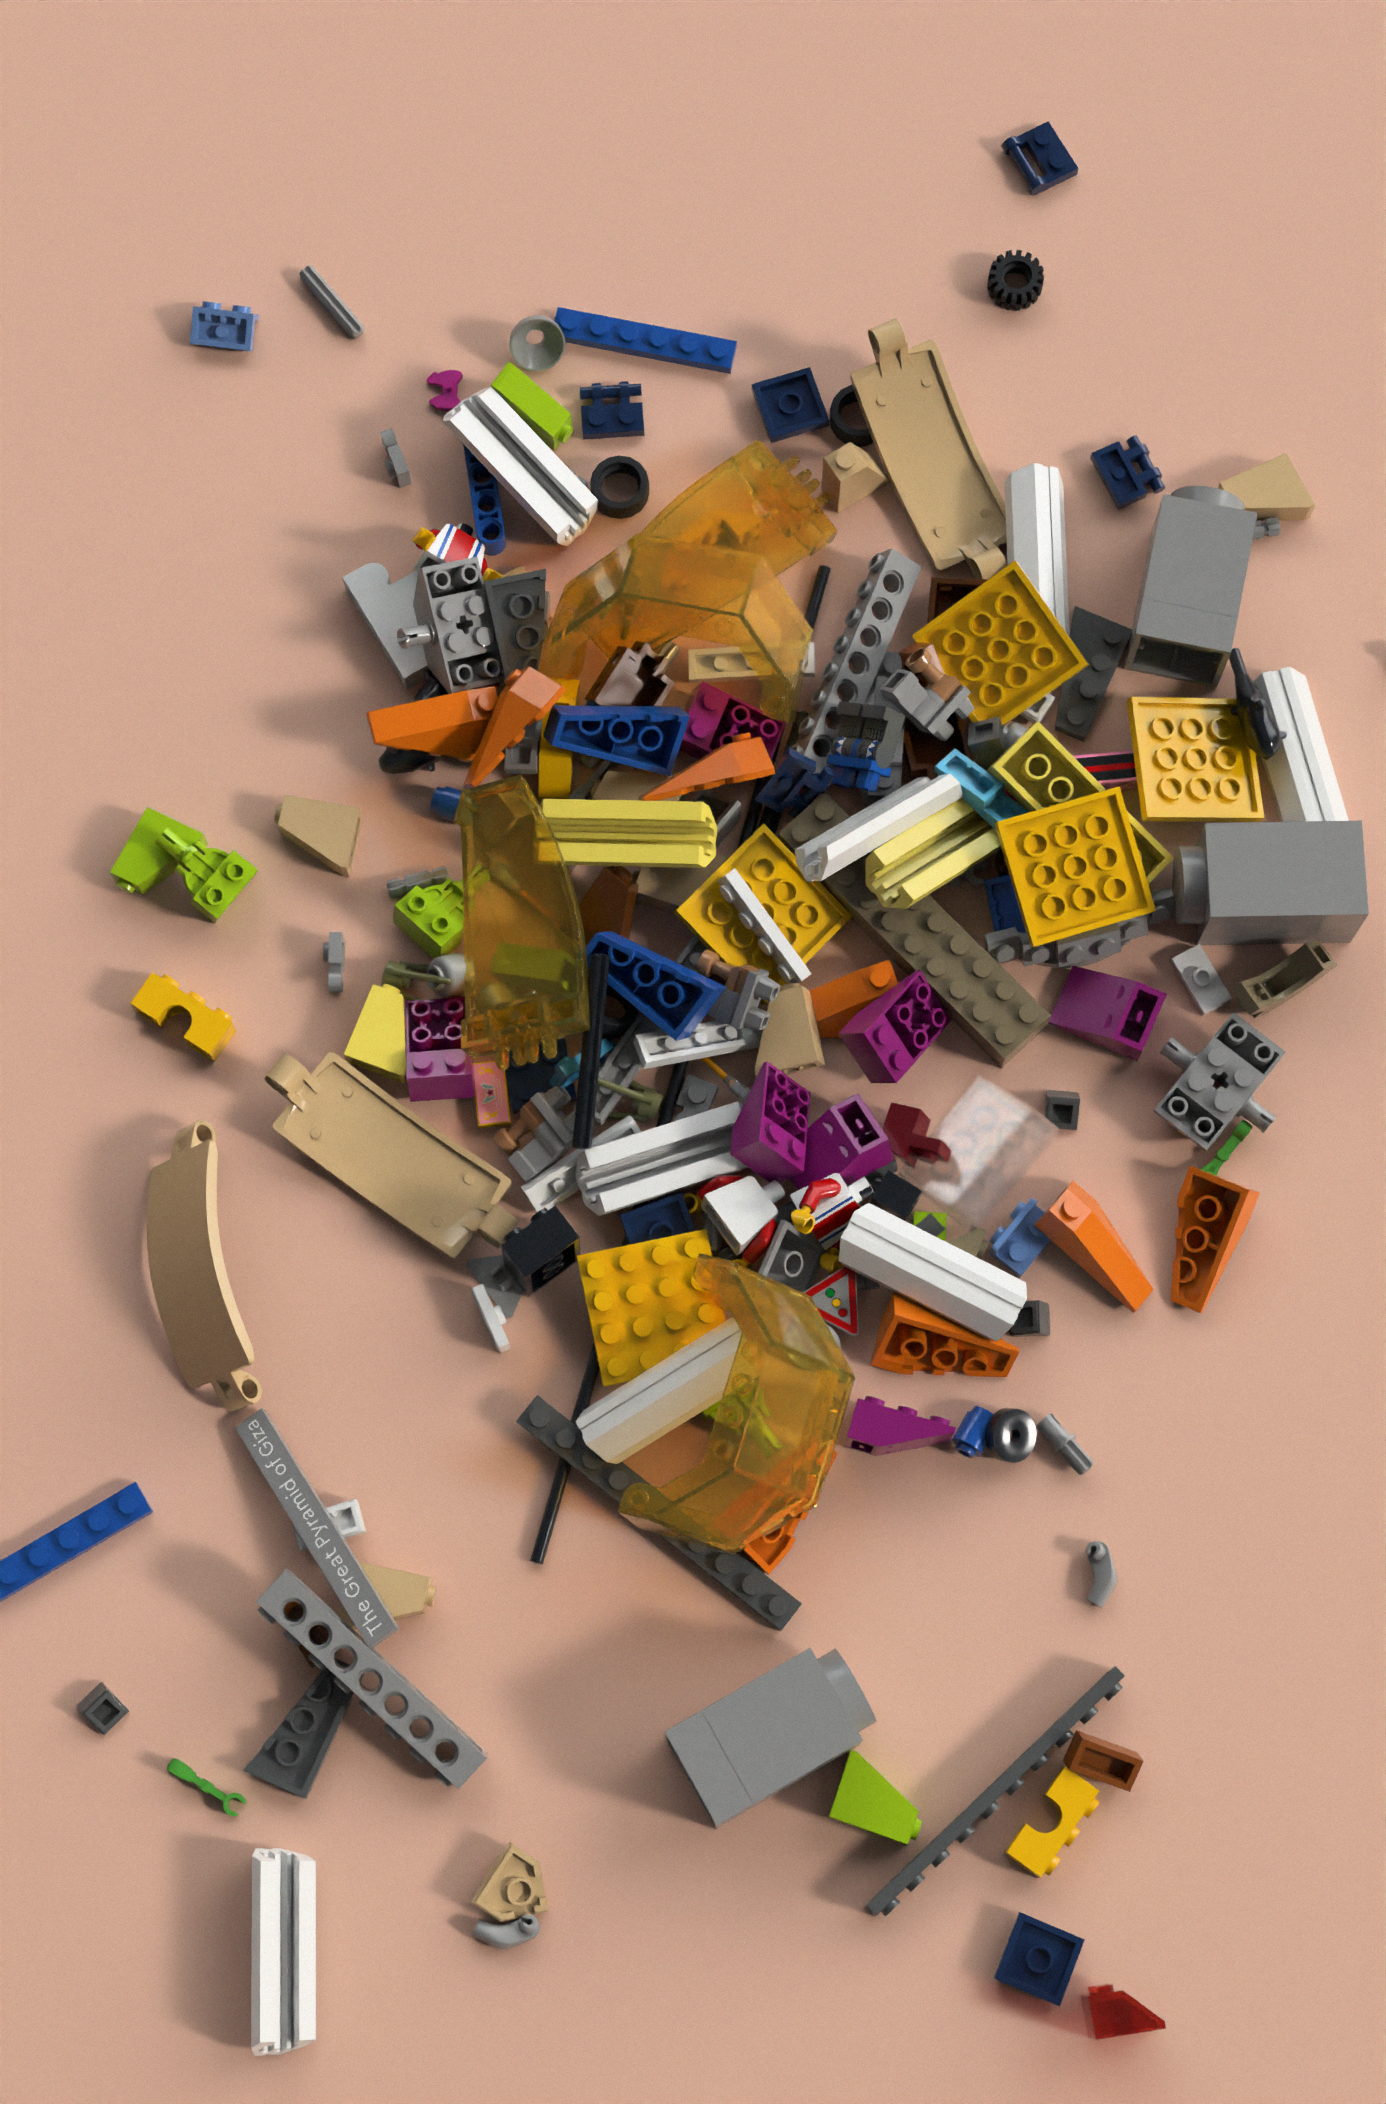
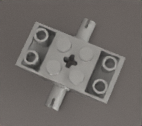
(455, 626)
(1235, 1058)

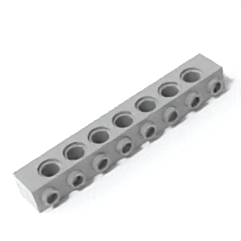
(900, 576)
(449, 1771)

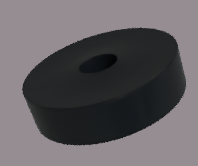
(999, 1430)

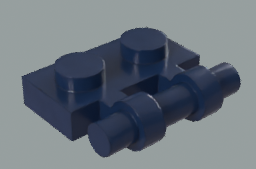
(612, 419)
(1120, 476)
(790, 775)

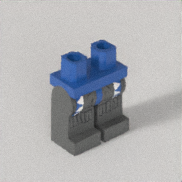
(864, 744)

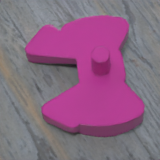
(449, 381)

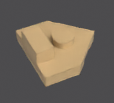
(512, 1886)

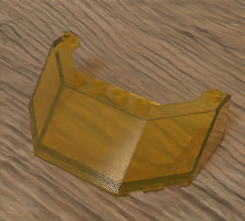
(689, 594)
(771, 1424)

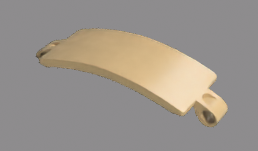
(930, 453)
(390, 1155)
(191, 1271)

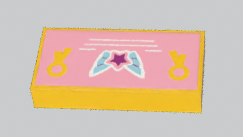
(491, 1095)

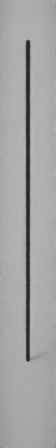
(665, 1117)

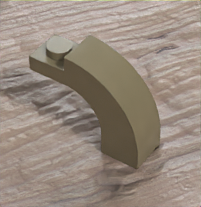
(1284, 980)

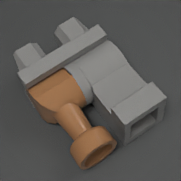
(929, 705)
(742, 993)
(550, 1128)

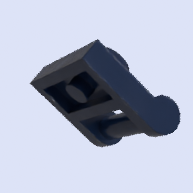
(1046, 152)

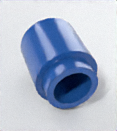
(445, 802)
(971, 1432)

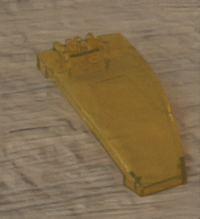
(743, 507)
(519, 928)

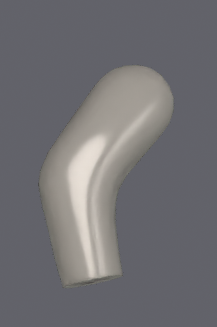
(1104, 1573)
(507, 1935)

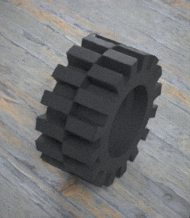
(1016, 264)

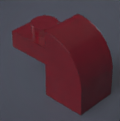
(907, 1132)

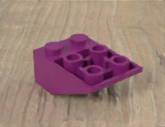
(719, 716)
(1108, 1010)
(895, 1029)
(433, 1050)
(773, 1126)
(845, 1143)
(887, 1430)

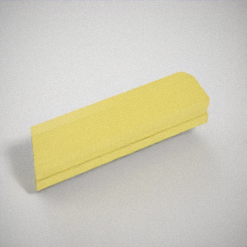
(632, 832)
(929, 855)

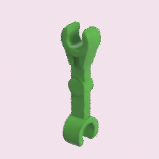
(1223, 1154)
(185, 1772)

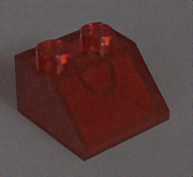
(1116, 2013)

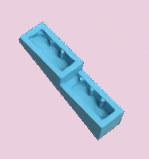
(980, 788)

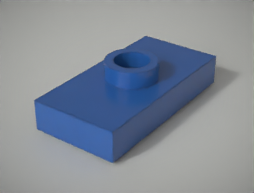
(1003, 904)

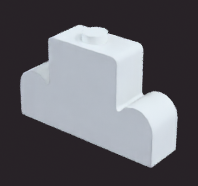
(386, 610)

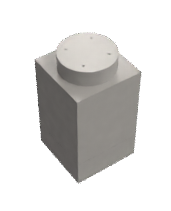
(1191, 586)
(1272, 883)
(771, 1733)

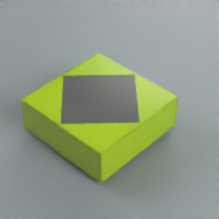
(931, 1222)

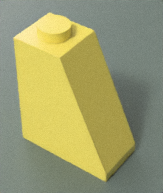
(380, 1034)

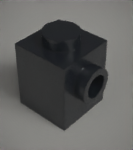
(895, 1195)

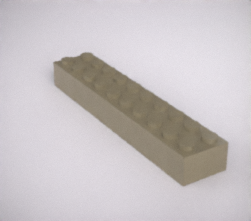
(926, 938)

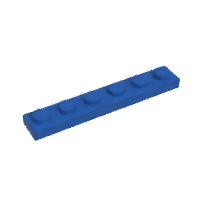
(646, 340)
(72, 1539)

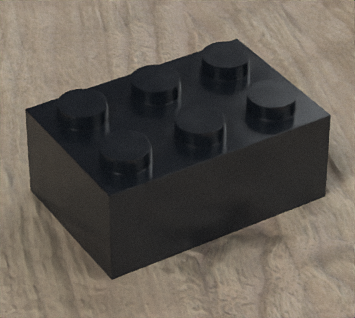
(540, 1250)

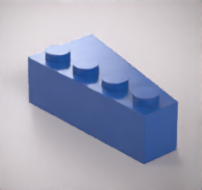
(622, 734)
(656, 985)

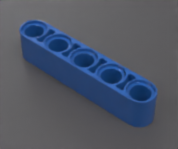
(482, 495)

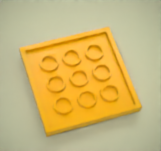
(1003, 646)
(1193, 761)
(1075, 866)
(800, 909)
(645, 1302)

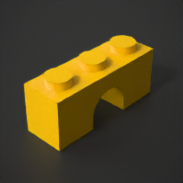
(162, 999)
(1072, 1799)

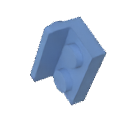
(223, 327)
(1021, 1240)

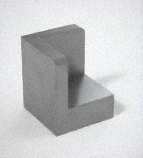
(986, 741)

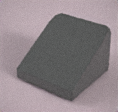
(1062, 1108)
(1032, 1320)
(102, 1708)

